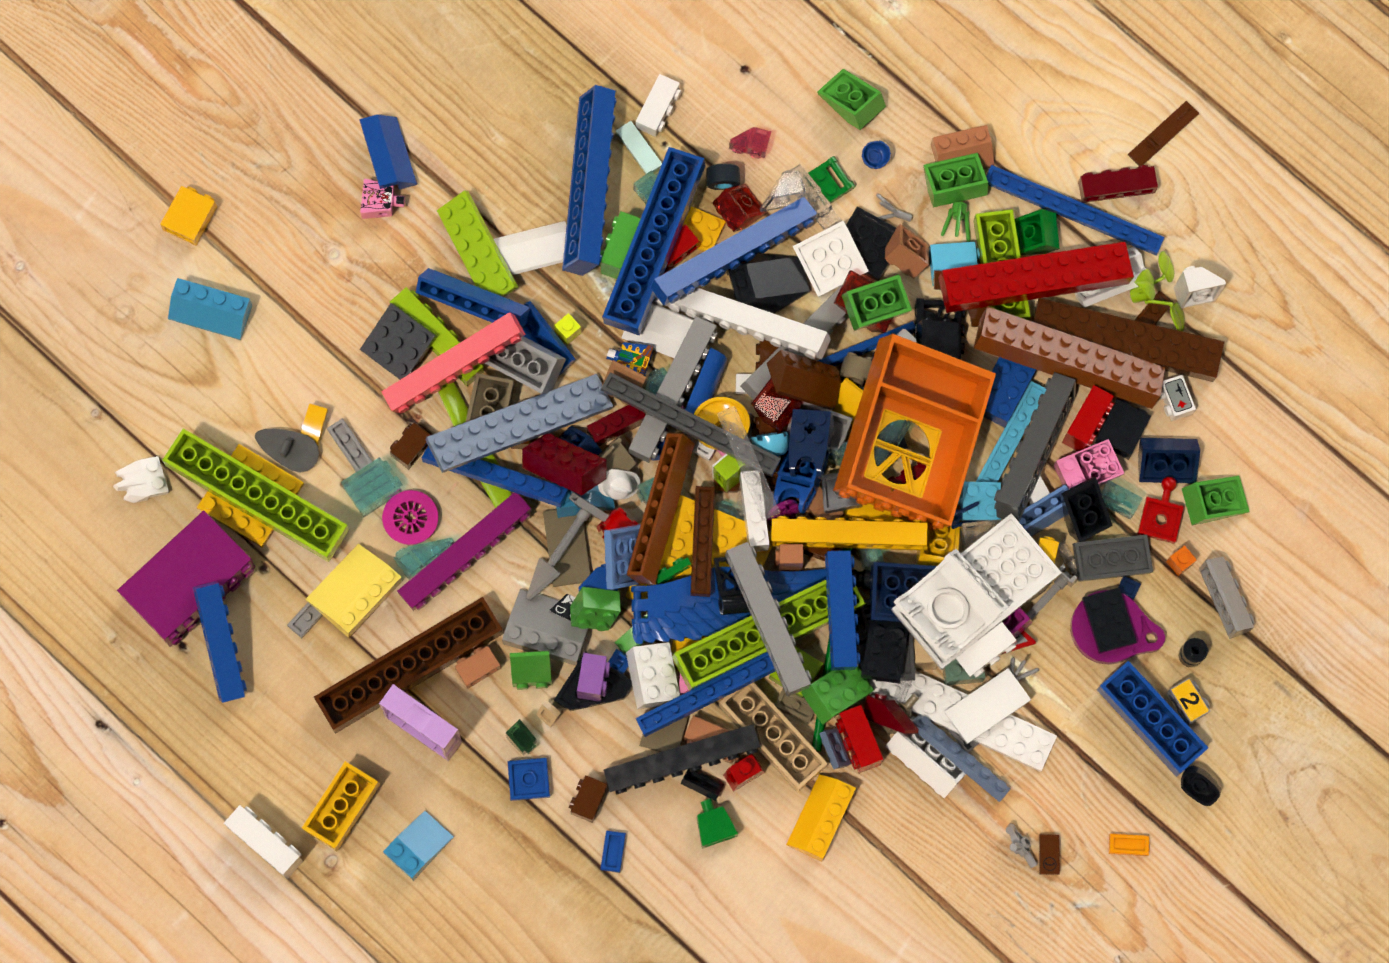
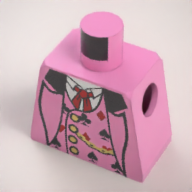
(378, 201)

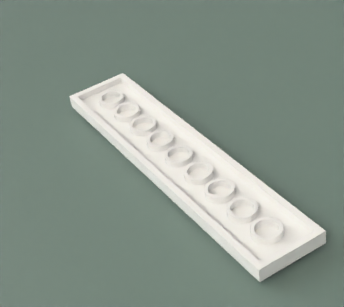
(1009, 737)

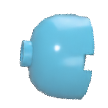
(772, 442)

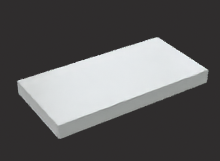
(987, 706)

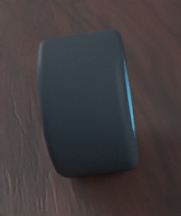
(722, 176)

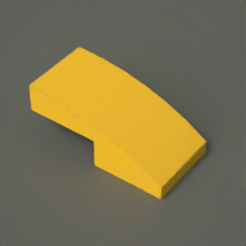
(314, 422)

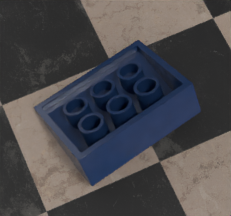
(888, 583)

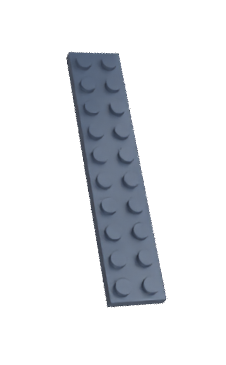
(518, 423)

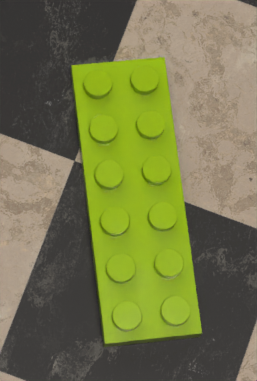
(476, 245)

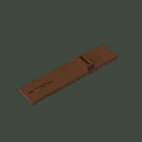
(1163, 134)

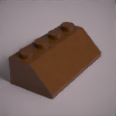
(805, 379)

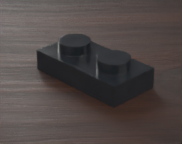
(702, 784)

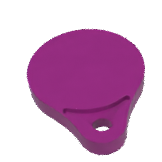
(1141, 625)

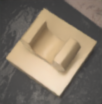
(549, 713)

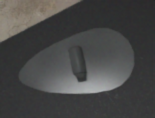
(289, 448)

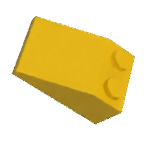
(938, 546)

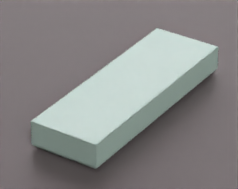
(638, 148)

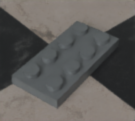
(1112, 558)

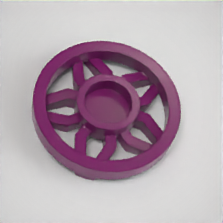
(785, 510)

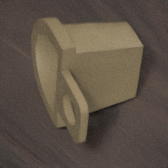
(617, 456)

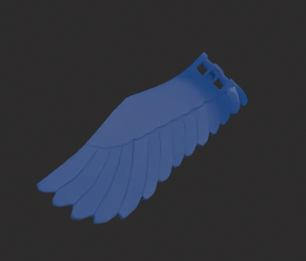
(678, 615)

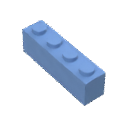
(1043, 512)

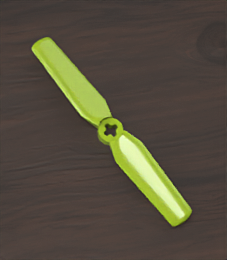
(458, 412)

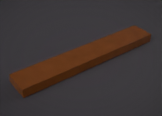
(702, 541)

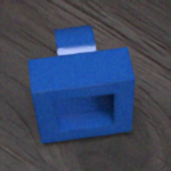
(619, 661)

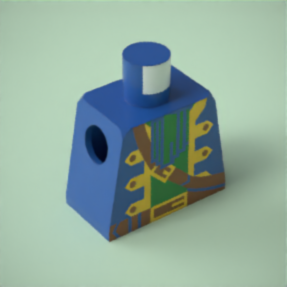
(632, 356)

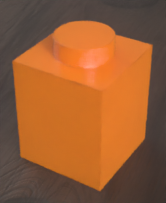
(1181, 560)

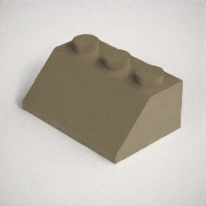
(489, 395)

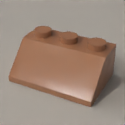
(964, 143)

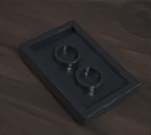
(1109, 620)

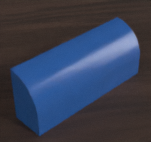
(707, 380)

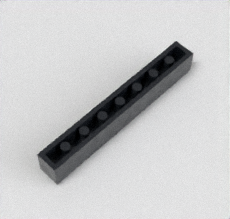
(682, 758)

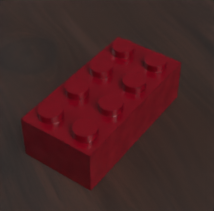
(564, 463)

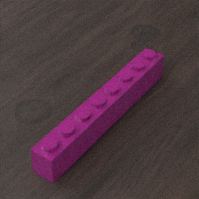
(464, 551)

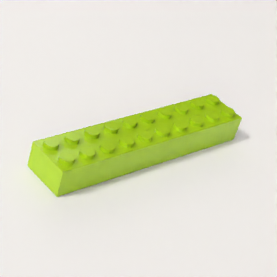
(255, 495)
(742, 641)

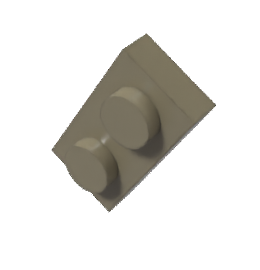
(795, 706)

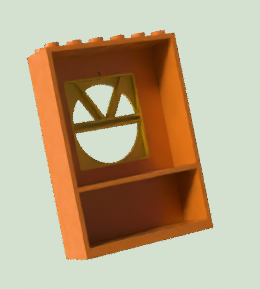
(940, 397)

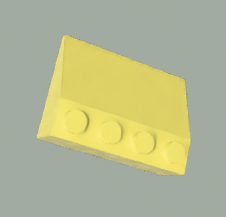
(354, 590)

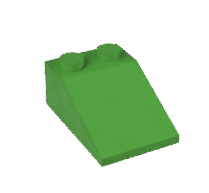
(852, 98)
(1215, 500)
(531, 669)

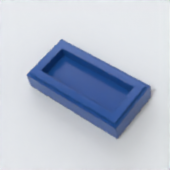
(613, 851)

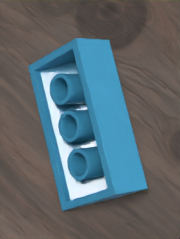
(209, 309)

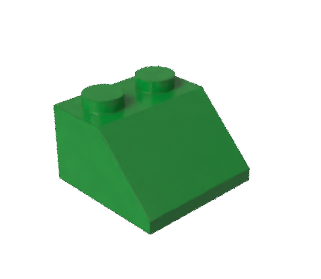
(1037, 232)

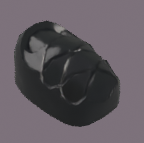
(1200, 785)

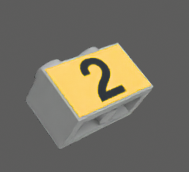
(1189, 701)

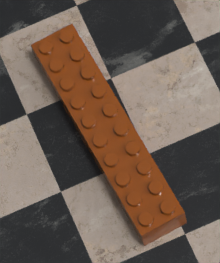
(1069, 356)

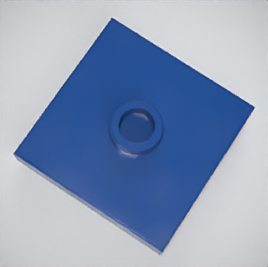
(528, 779)

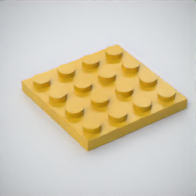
(235, 518)

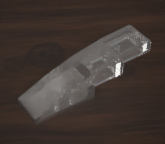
(825, 214)

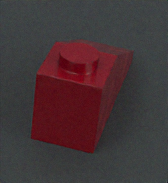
(888, 714)

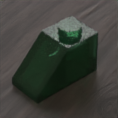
(521, 738)

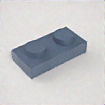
(834, 748)

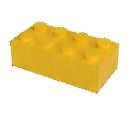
(341, 806)

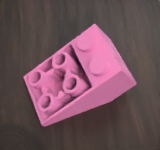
(1090, 462)

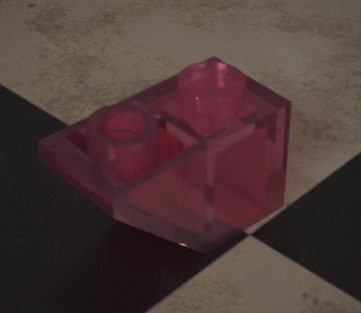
(752, 142)

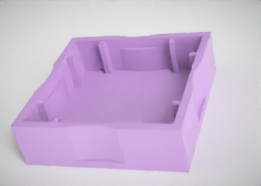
(420, 722)

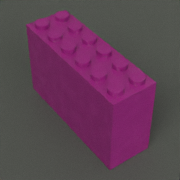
(164, 586)

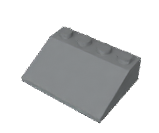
(537, 629)

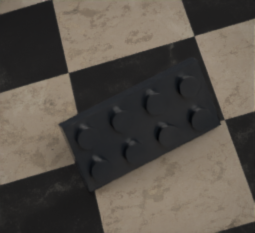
(885, 651)

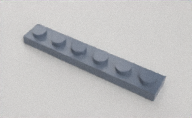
(961, 758)

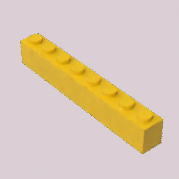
(850, 534)

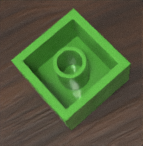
(595, 608)

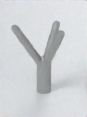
(895, 213)
(1019, 669)

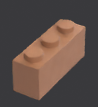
(701, 729)

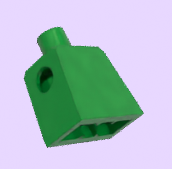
(714, 825)

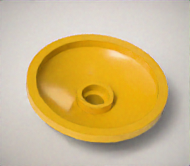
(709, 409)

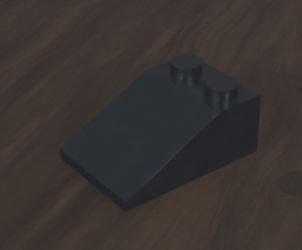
(1085, 510)

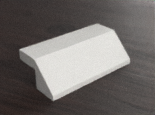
(533, 248)
(1091, 297)
(662, 330)

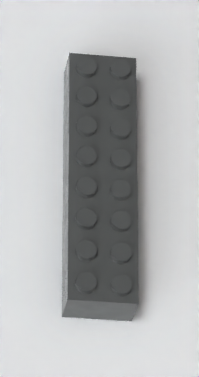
(1036, 446)

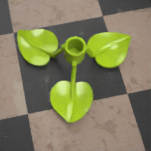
(1146, 290)

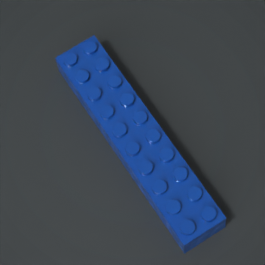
(589, 180)
(654, 240)

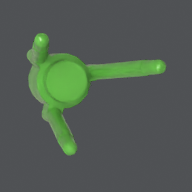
(959, 213)

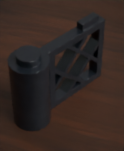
(729, 601)

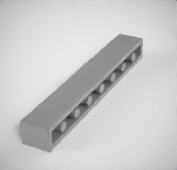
(823, 318)
(674, 386)
(768, 619)

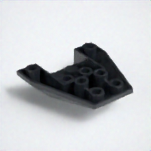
(769, 282)

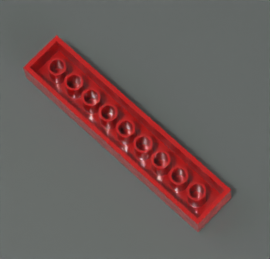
(1035, 277)

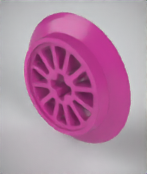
(407, 497)

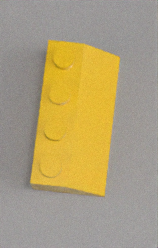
(820, 817)

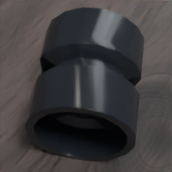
(1193, 652)

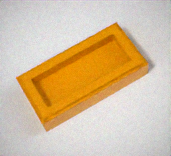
(1129, 844)

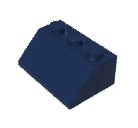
(1168, 458)

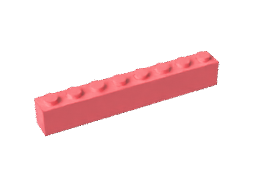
(453, 363)

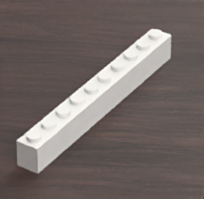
(752, 321)

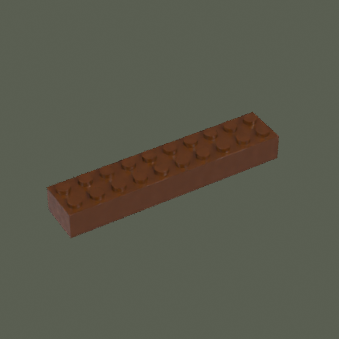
(1173, 349)
(409, 664)

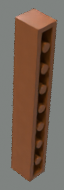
(660, 508)

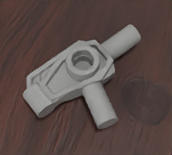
(1020, 845)

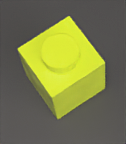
(567, 329)

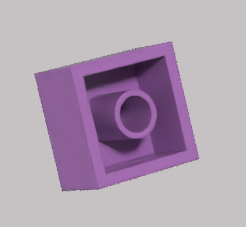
(592, 675)

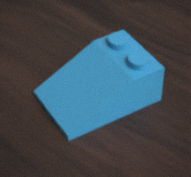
(593, 496)
(418, 845)

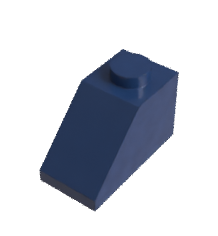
(581, 440)

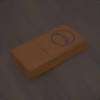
(1049, 855)

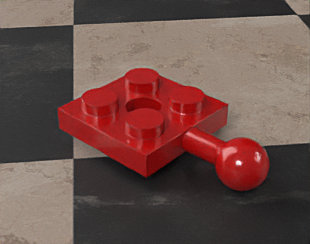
(1170, 511)

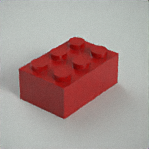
(1089, 419)
(859, 739)

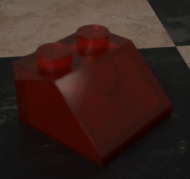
(738, 207)
(774, 408)

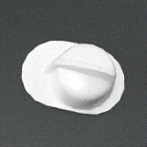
(619, 484)

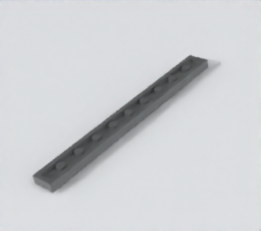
(680, 419)

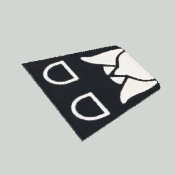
(562, 607)

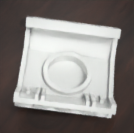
(951, 605)

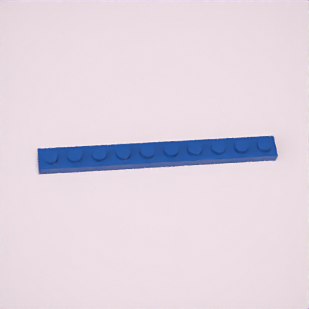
(1074, 210)

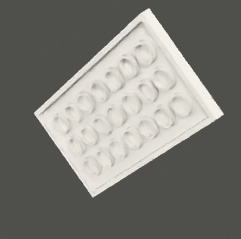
(1010, 566)

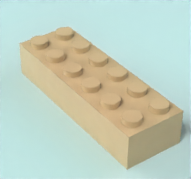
(779, 738)

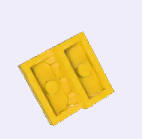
(848, 399)

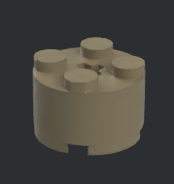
(855, 368)

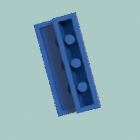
(388, 151)
(541, 333)

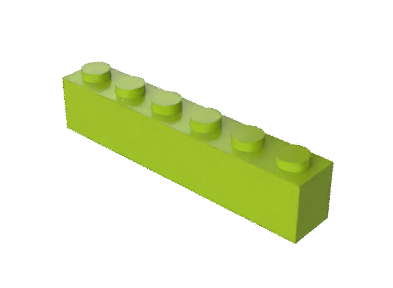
(445, 340)

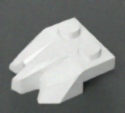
(142, 480)

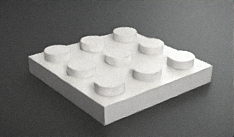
(829, 258)

